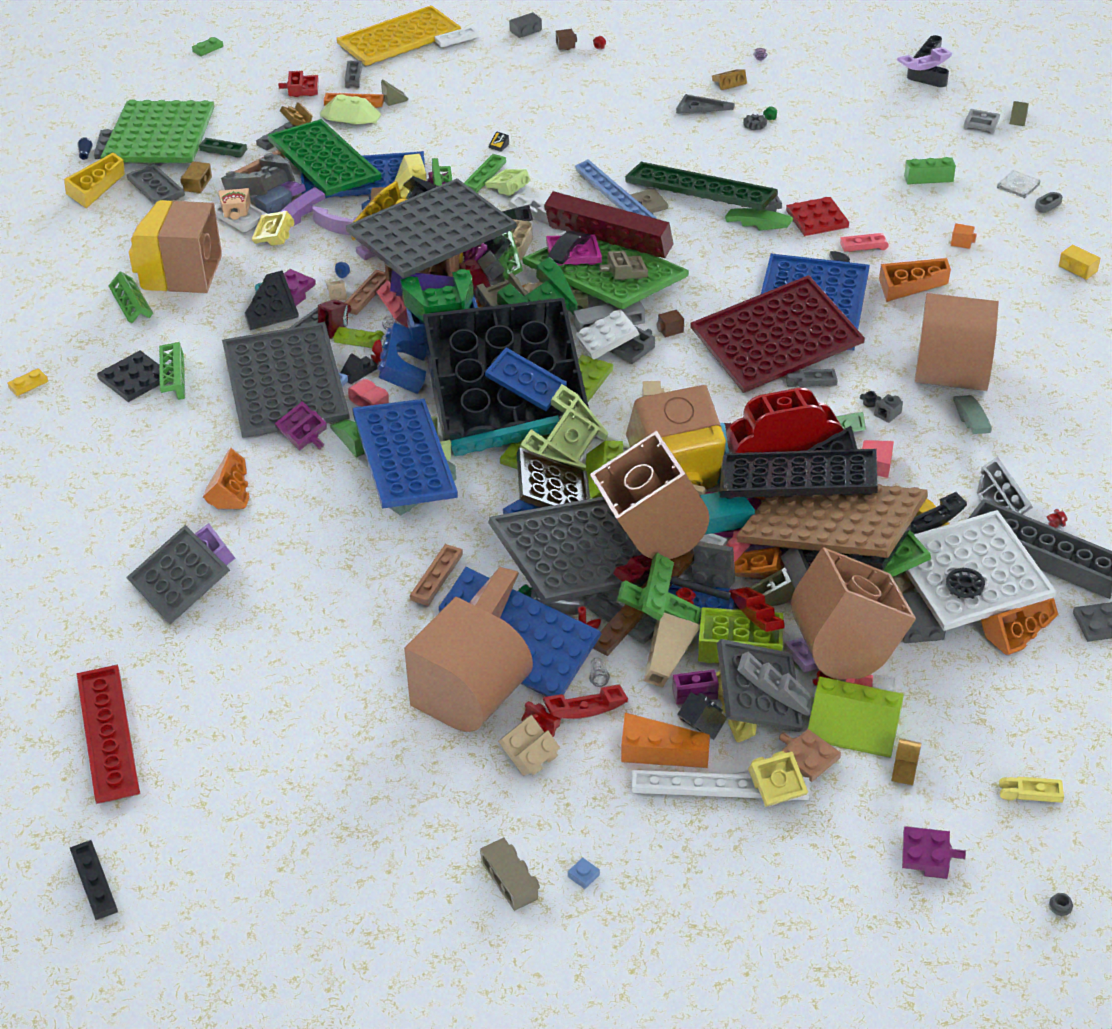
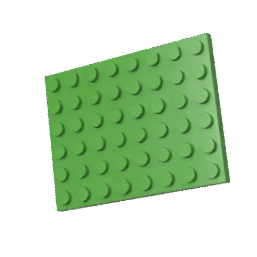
(159, 131)
(614, 291)

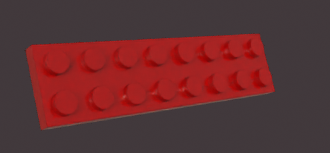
(107, 734)

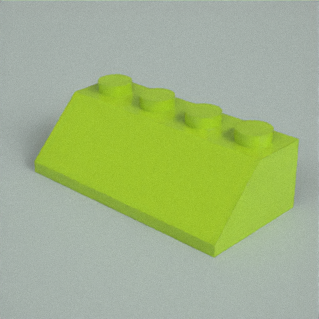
(597, 458)

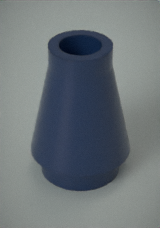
(84, 147)

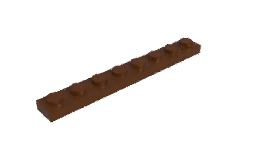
(628, 616)

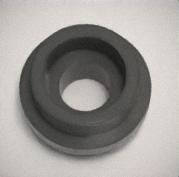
(1061, 899)

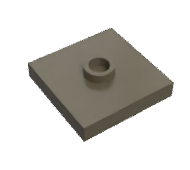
(651, 200)

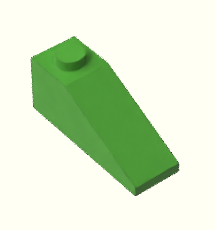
(349, 435)

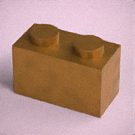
(196, 177)

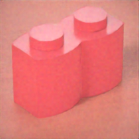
(367, 394)

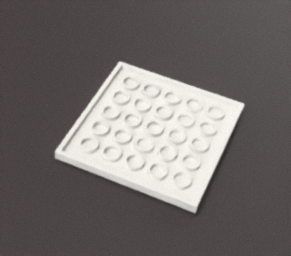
(992, 550)

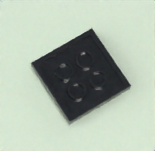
(132, 376)

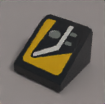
(499, 141)

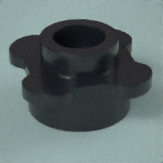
(870, 398)

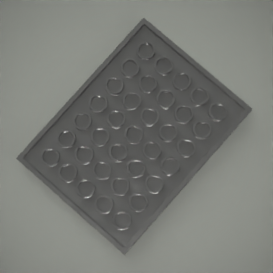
(279, 371)
(567, 548)

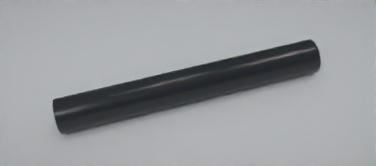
(700, 588)

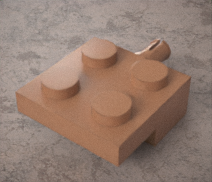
(811, 753)

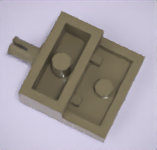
(624, 267)

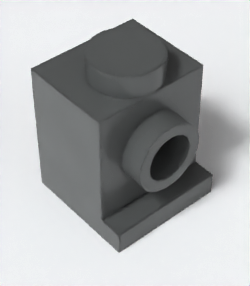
(890, 403)

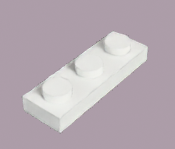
(456, 37)

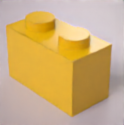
(1079, 261)

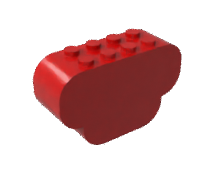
(782, 423)

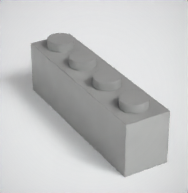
(588, 316)

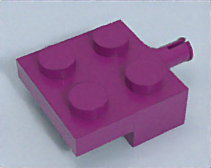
(298, 285)
(302, 426)
(928, 851)

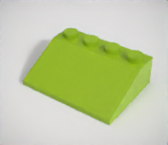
(735, 627)
(856, 716)

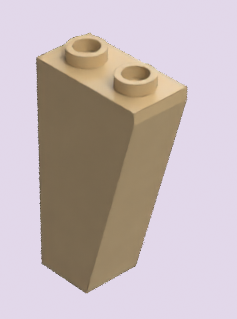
(668, 645)

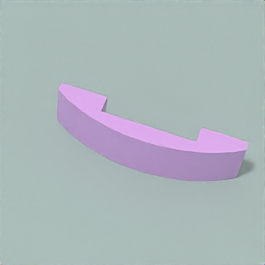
(937, 57)
(330, 222)

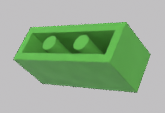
(929, 170)

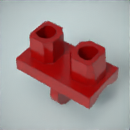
(543, 718)

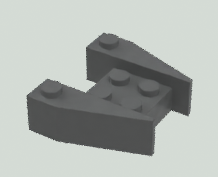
(273, 173)

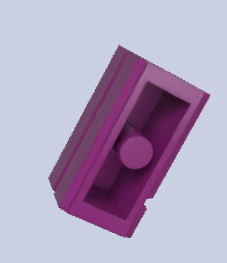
(695, 682)

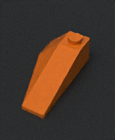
(759, 563)

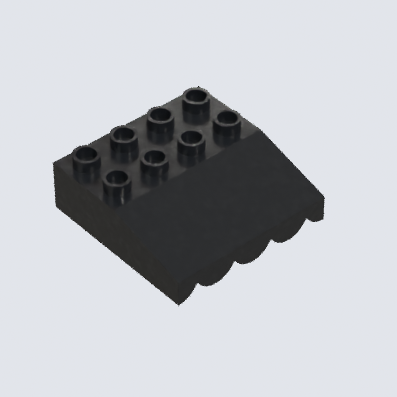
(467, 342)

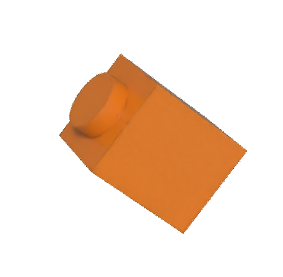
(963, 236)

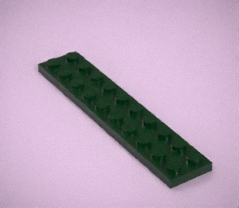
(702, 185)

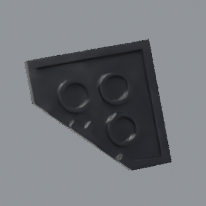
(271, 302)

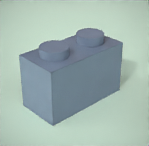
(274, 201)

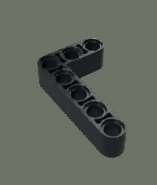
(934, 76)

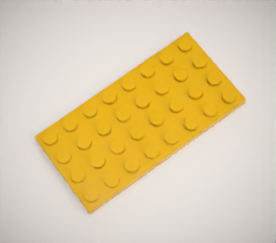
(397, 35)

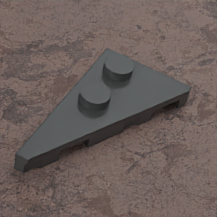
(695, 104)

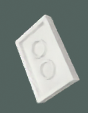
(243, 223)

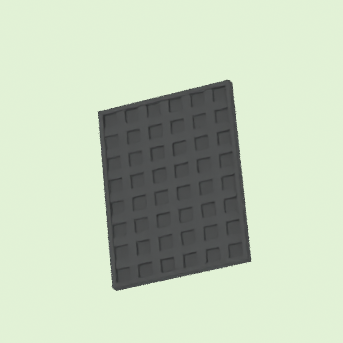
(430, 227)

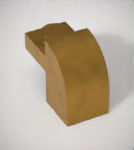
(906, 761)

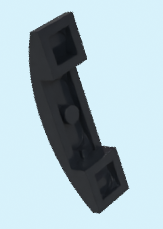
(561, 250)
(938, 516)

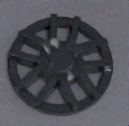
(965, 583)

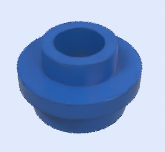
(342, 269)

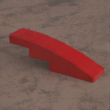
(754, 607)

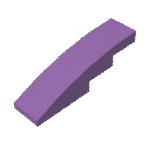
(304, 204)

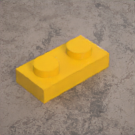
(27, 382)

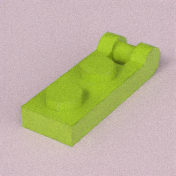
(357, 337)

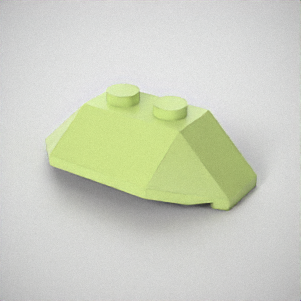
(350, 110)

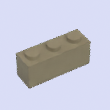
(509, 873)

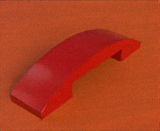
(586, 706)

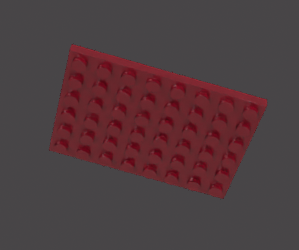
(776, 333)

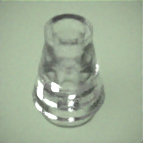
(598, 673)

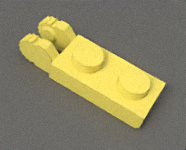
(1031, 789)

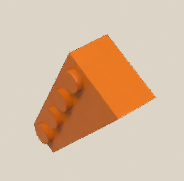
(913, 277)
(662, 743)

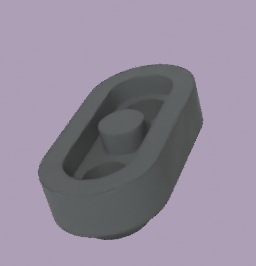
(1048, 202)

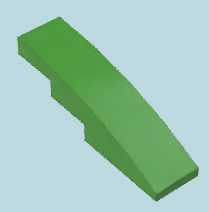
(763, 219)
(634, 597)

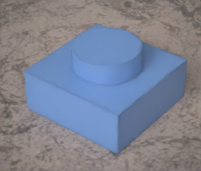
(583, 873)

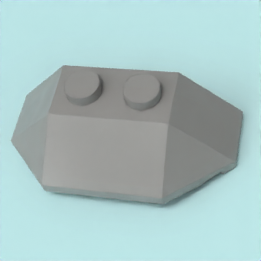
(1001, 488)

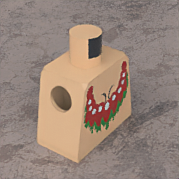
(235, 202)

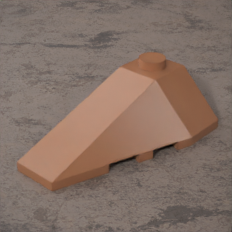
(496, 591)

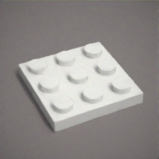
(607, 334)

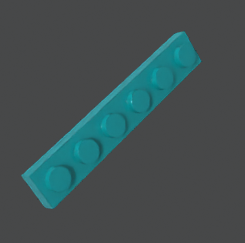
(502, 436)

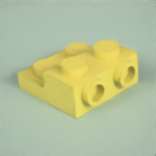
(273, 228)
(777, 778)

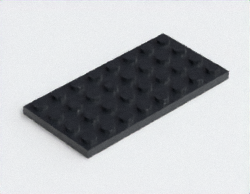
(799, 473)

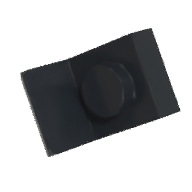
(358, 368)

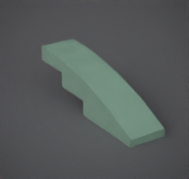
(972, 414)

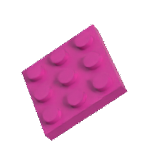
(581, 253)

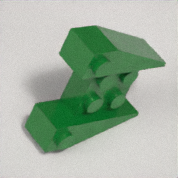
(553, 286)
(438, 300)

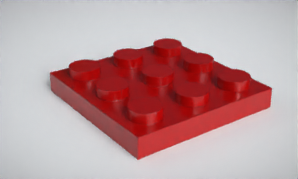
(817, 216)

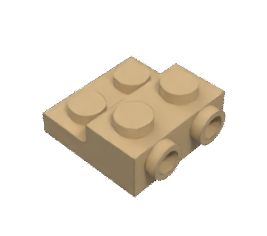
(529, 746)

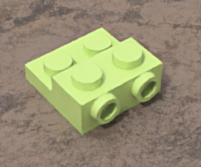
(509, 181)

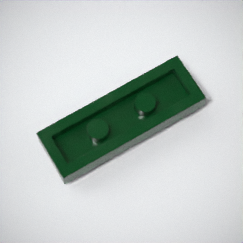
(223, 147)

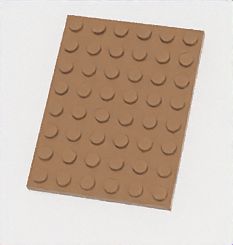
(838, 522)

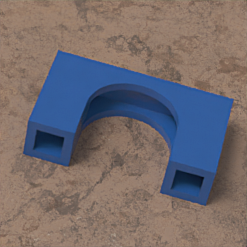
(393, 367)

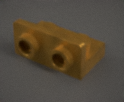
(730, 78)
(297, 115)

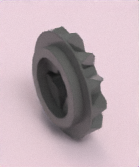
(755, 122)

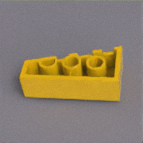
(94, 179)

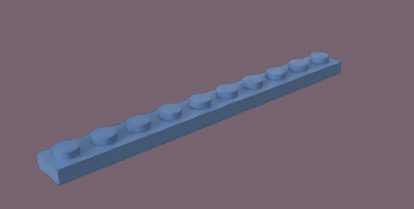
(610, 188)

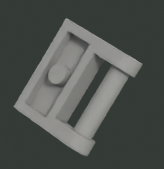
(982, 120)

